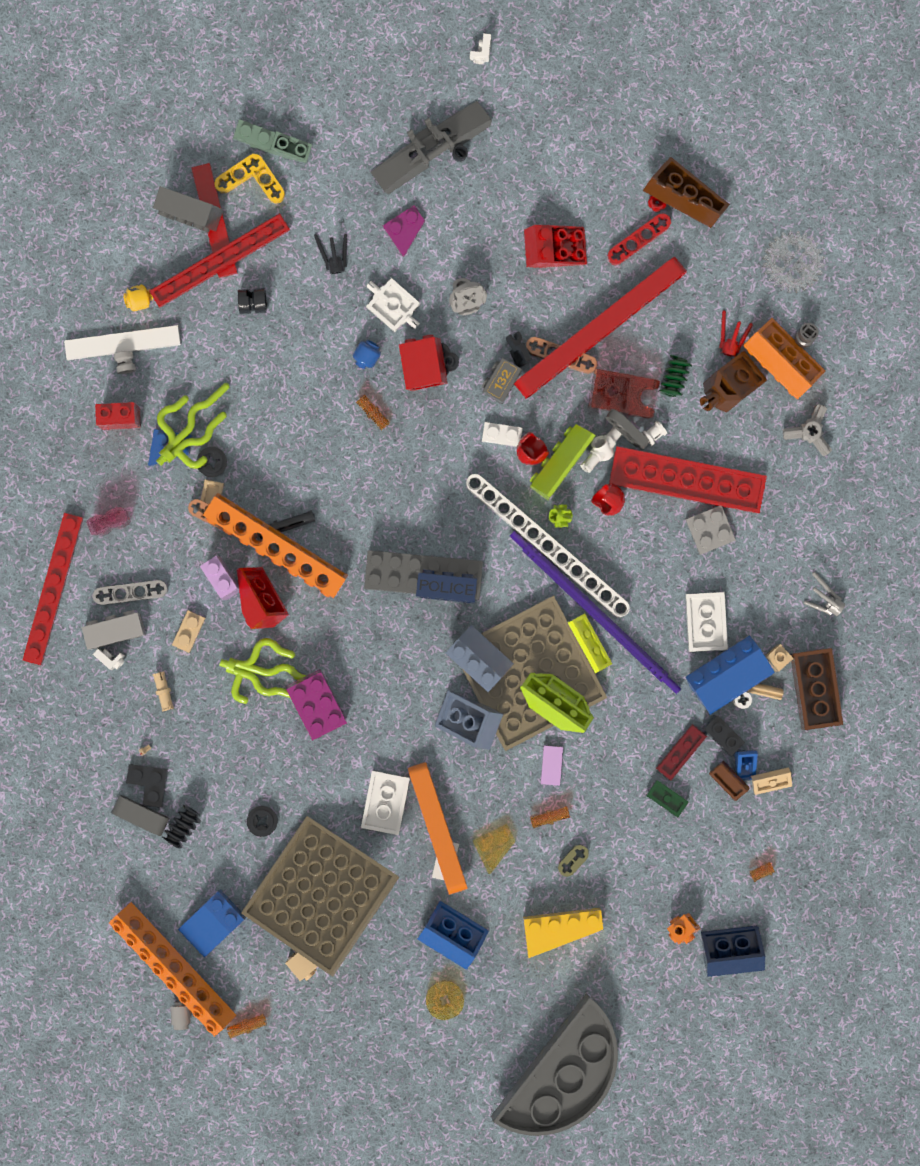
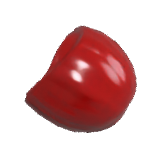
(531, 449)
(609, 499)

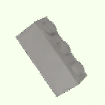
(113, 630)

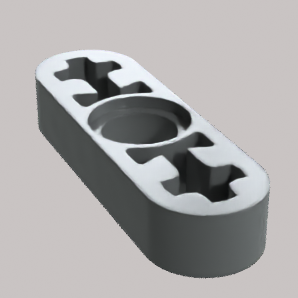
(627, 429)

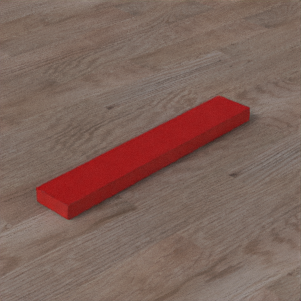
(208, 193)

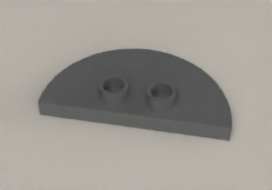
(566, 1076)

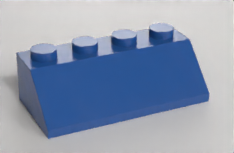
(729, 675)

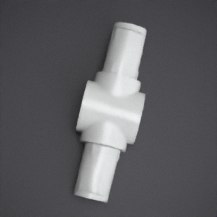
(601, 450)

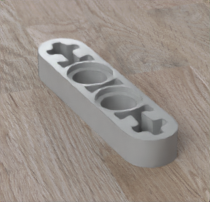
(130, 592)

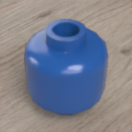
(366, 354)

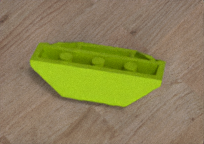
(557, 702)

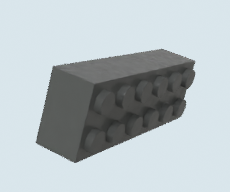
(400, 571)

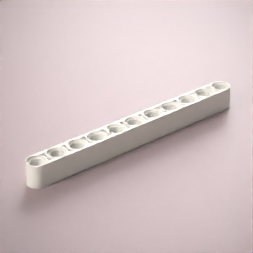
(543, 536)

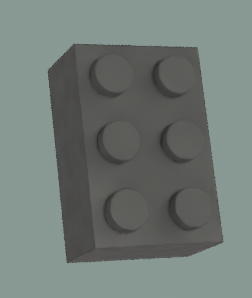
(187, 210)

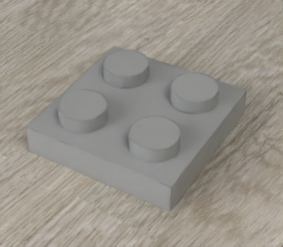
(710, 530)

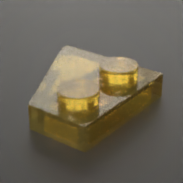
(494, 846)

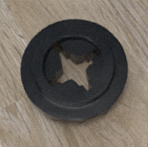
(216, 454)
(261, 830)

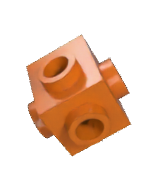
(683, 929)

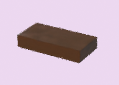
(729, 780)

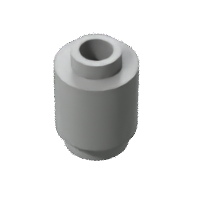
(180, 1016)

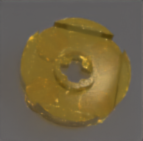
(449, 1010)

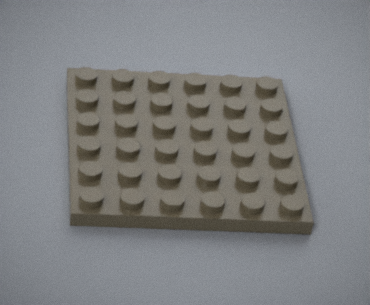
(536, 643)
(320, 895)

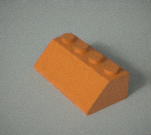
(784, 358)

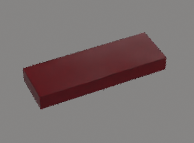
(681, 752)

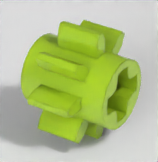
(560, 516)

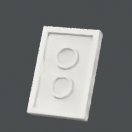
(706, 622)
(385, 802)

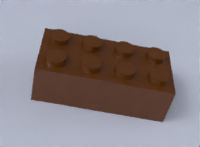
(816, 689)

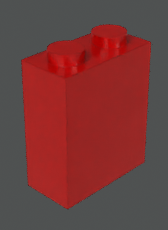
(423, 363)

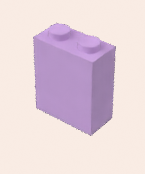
(220, 578)

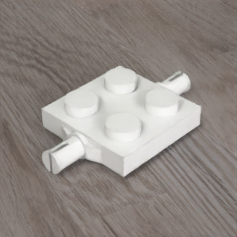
(393, 305)

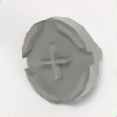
(467, 296)

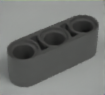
(140, 815)

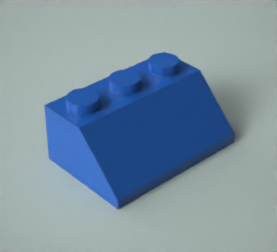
(453, 935)

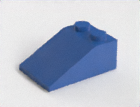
(212, 923)

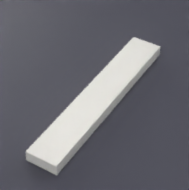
(121, 342)

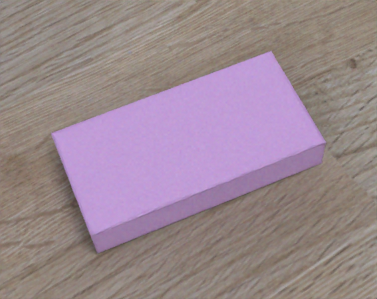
(551, 765)

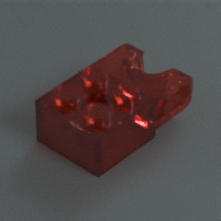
(627, 393)

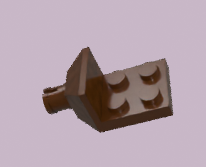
(732, 383)

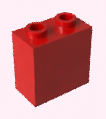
(117, 415)

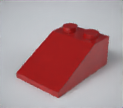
(259, 599)

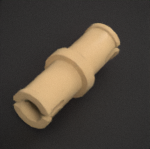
(163, 691)

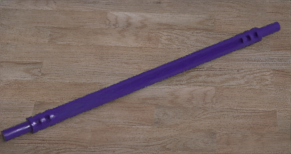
(595, 612)

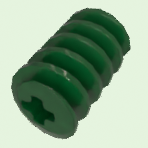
(675, 376)

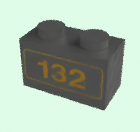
(501, 381)

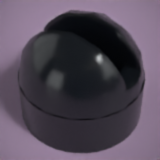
(462, 151)

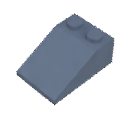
(468, 720)

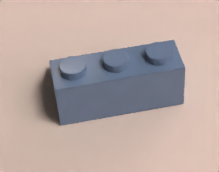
(479, 658)

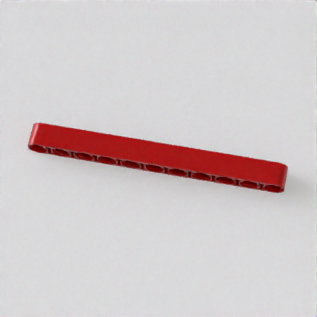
(600, 327)

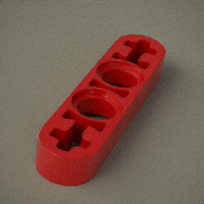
(640, 241)

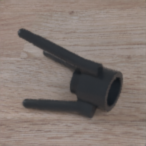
(335, 265)

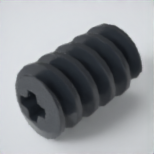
(182, 827)

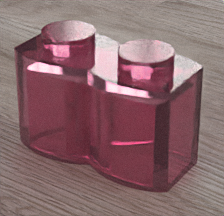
(113, 519)

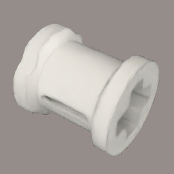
(654, 432)
(747, 703)

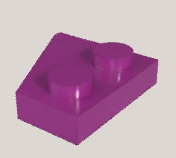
(404, 229)

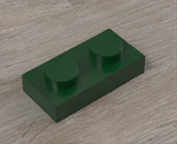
(667, 798)

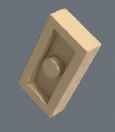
(188, 631)
(771, 781)

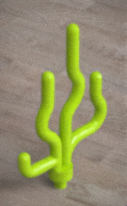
(175, 446)
(244, 669)

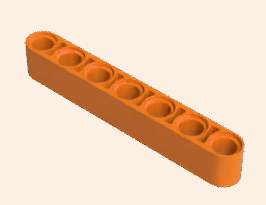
(437, 828)

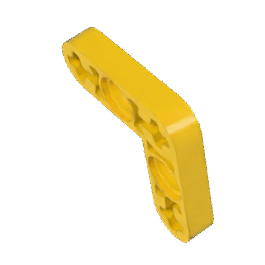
(256, 172)

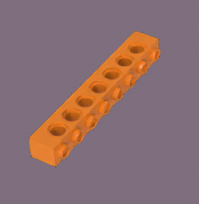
(271, 535)
(172, 969)

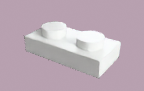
(501, 434)

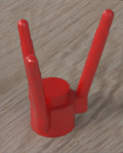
(730, 347)

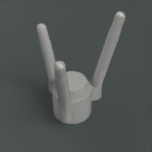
(833, 604)

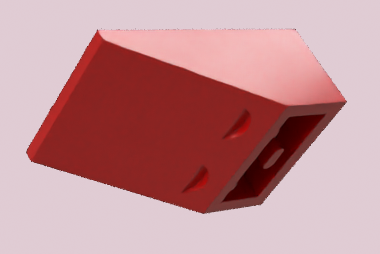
(554, 246)

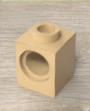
(778, 657)

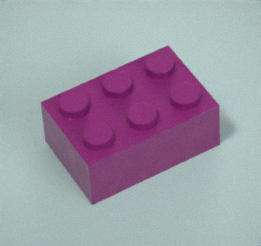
(316, 704)

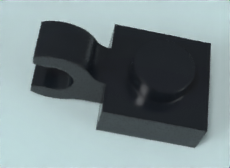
(519, 350)

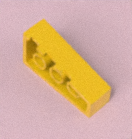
(557, 929)

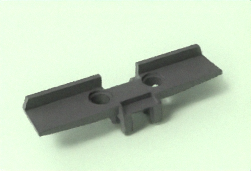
(429, 145)

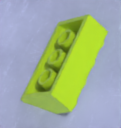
(562, 461)

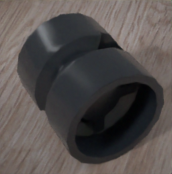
(252, 301)

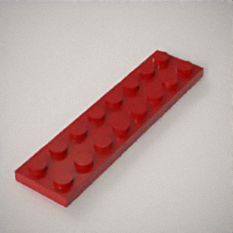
(687, 480)

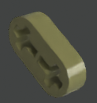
(576, 863)

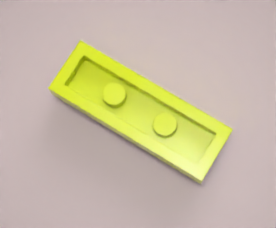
(590, 643)

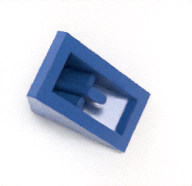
(746, 763)

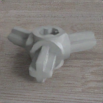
(803, 433)

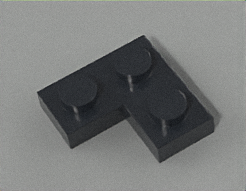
(154, 781)

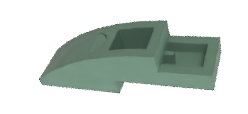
(272, 142)

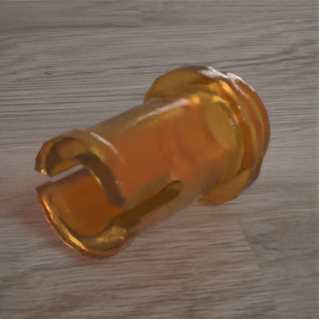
(762, 871)

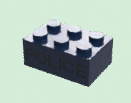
(446, 587)

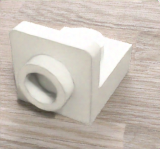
(484, 48)
(106, 658)

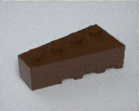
(686, 193)

